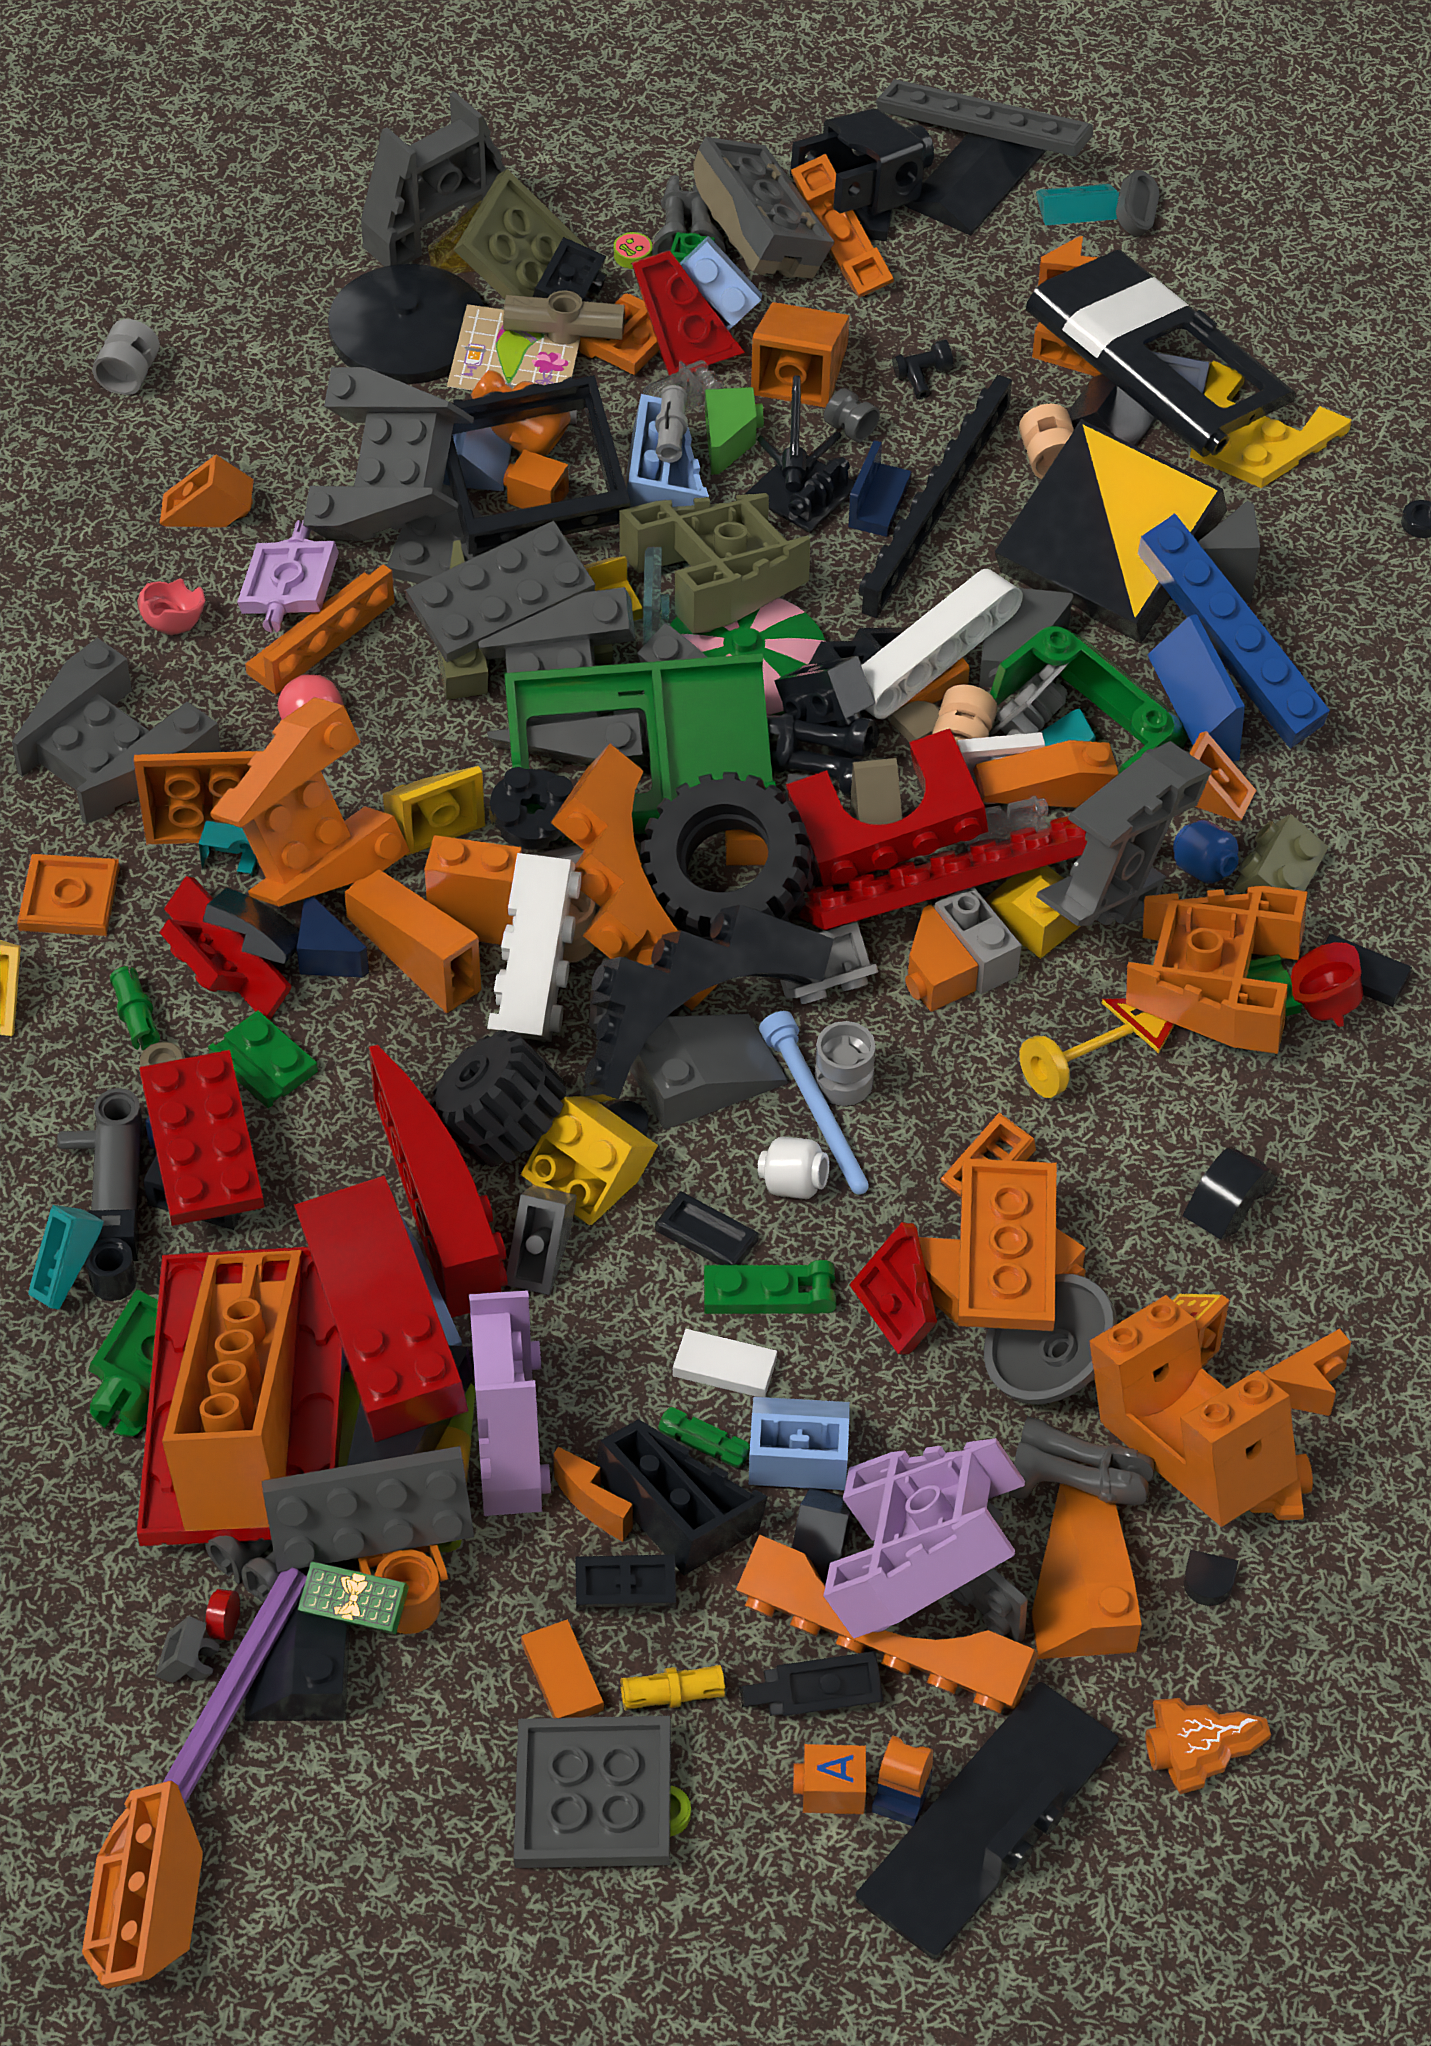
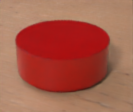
(222, 1614)

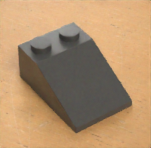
(703, 1066)

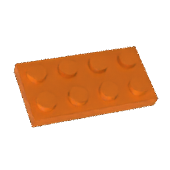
(1007, 1244)

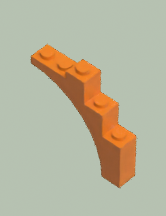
(600, 822)

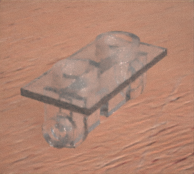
(1014, 817)

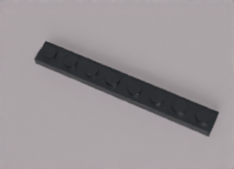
(931, 503)

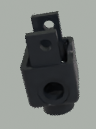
(883, 167)

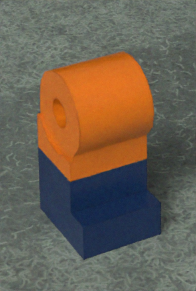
(903, 1781)

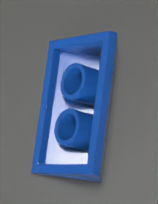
(1199, 686)

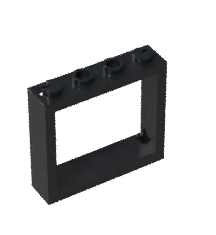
(569, 515)

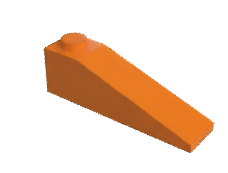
(1085, 1582)

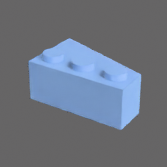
(649, 477)

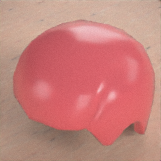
(170, 606)
(304, 689)

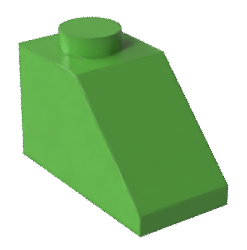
(730, 424)

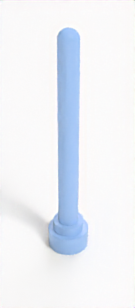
(781, 1034)

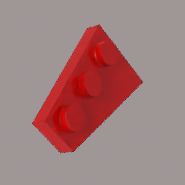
(680, 315)

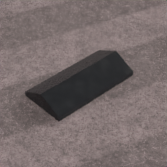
(974, 181)

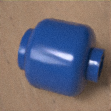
(1206, 851)

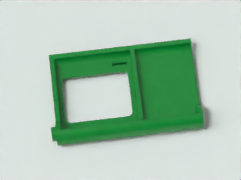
(697, 713)

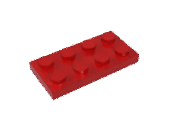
(201, 1138)

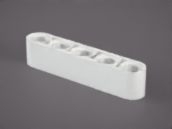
(939, 640)

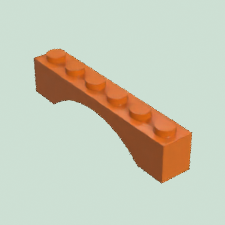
(979, 1663)

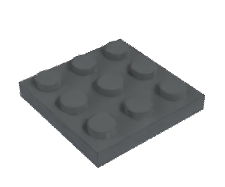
(593, 1792)

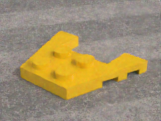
(1265, 446)

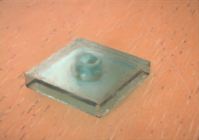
(655, 603)

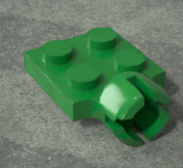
(126, 1367)

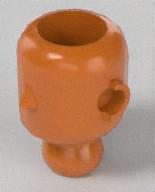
(533, 434)

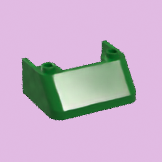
(1098, 681)

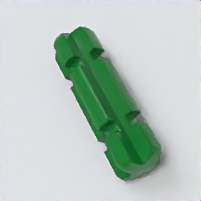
(704, 1437)

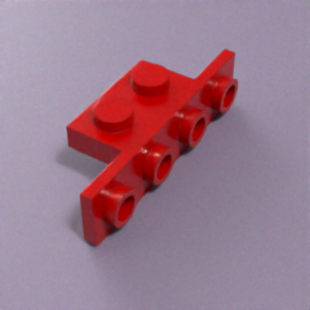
(217, 954)

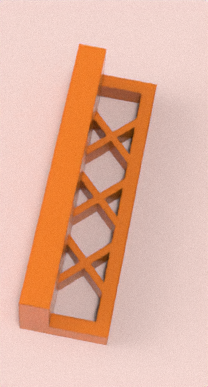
(323, 630)

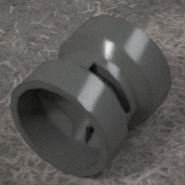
(849, 413)

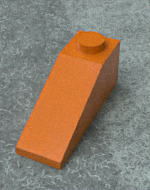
(1059, 772)

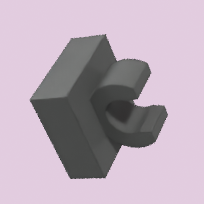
(182, 1651)

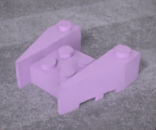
(507, 1403)
(926, 1531)

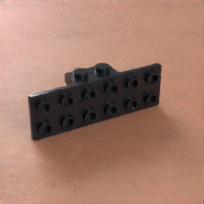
(987, 1820)

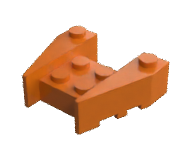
(294, 817)
(1206, 960)

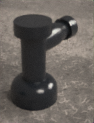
(911, 366)

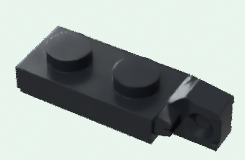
(817, 1685)

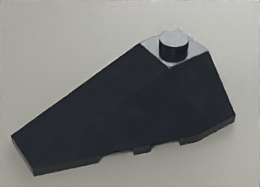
(304, 1670)

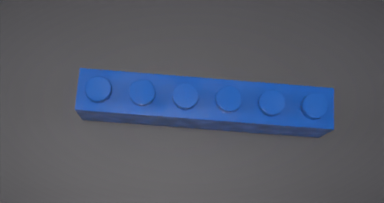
(1234, 631)

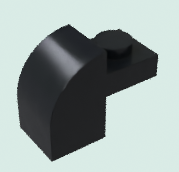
(1228, 1192)

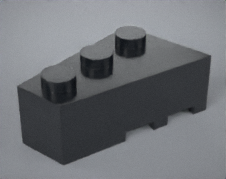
(677, 1498)

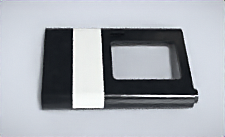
(1117, 307)

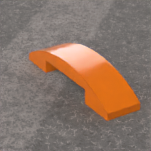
(851, 249)

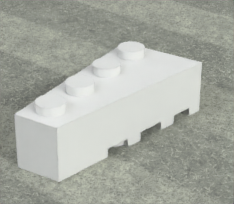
(536, 947)

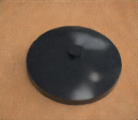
(401, 321)

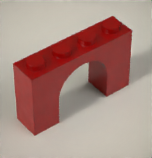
(852, 848)

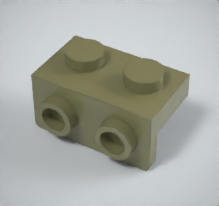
(1283, 857)

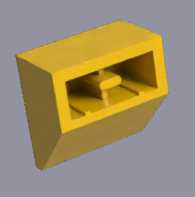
(589, 1156)

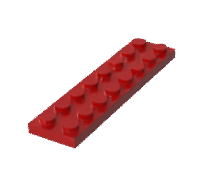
(943, 874)

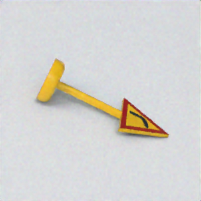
(1047, 1065)

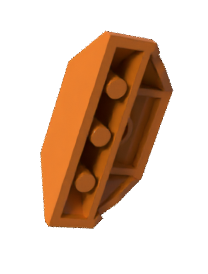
(143, 1889)

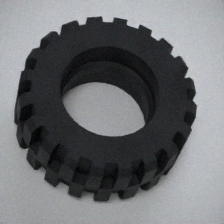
(720, 807)

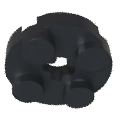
(509, 807)

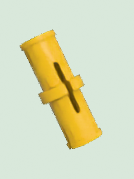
(672, 1687)

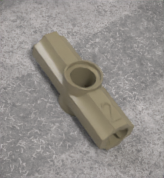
(564, 317)

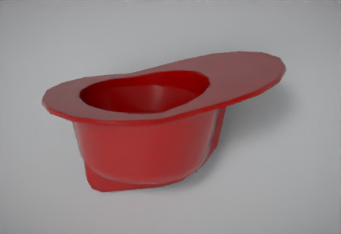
(1328, 982)

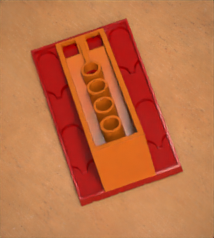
(237, 1392)

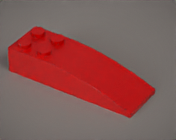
(439, 1190)
(381, 1309)

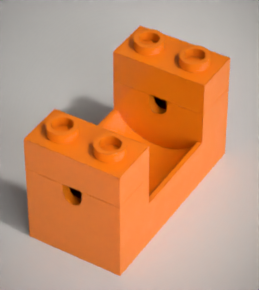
(1206, 1440)

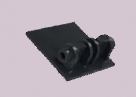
(819, 494)

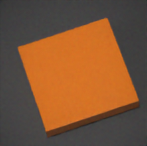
(68, 895)

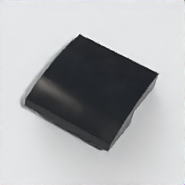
(266, 930)

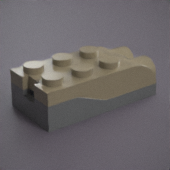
(760, 208)

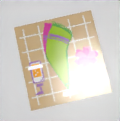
(513, 354)

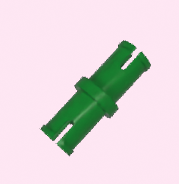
(134, 1007)

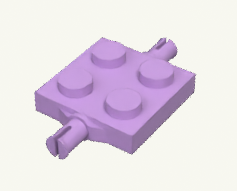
(288, 577)

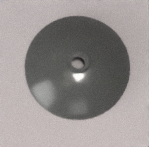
(1054, 1363)

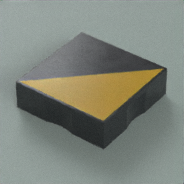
(1088, 522)

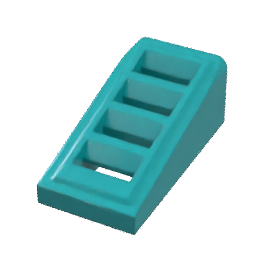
(63, 1251)

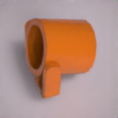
(421, 1576)

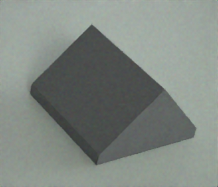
(1236, 549)

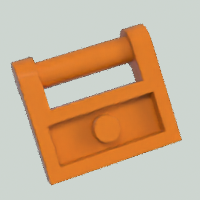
(638, 339)

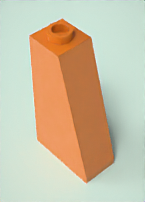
(417, 937)

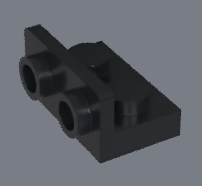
(573, 270)

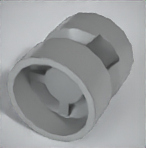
(126, 357)
(845, 1063)

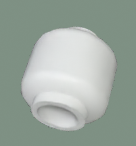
(794, 1167)

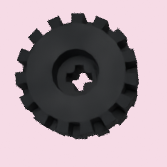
(498, 1098)

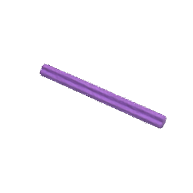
(236, 1681)

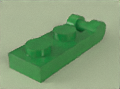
(769, 1289)

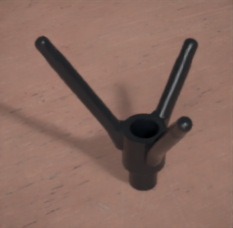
(794, 459)

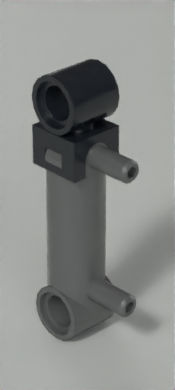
(113, 1190)

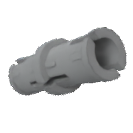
(671, 423)

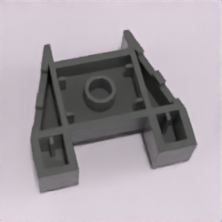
(426, 182)
(398, 459)
(566, 639)
(93, 742)
(1123, 836)

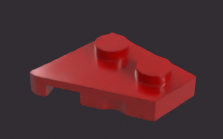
(898, 1290)

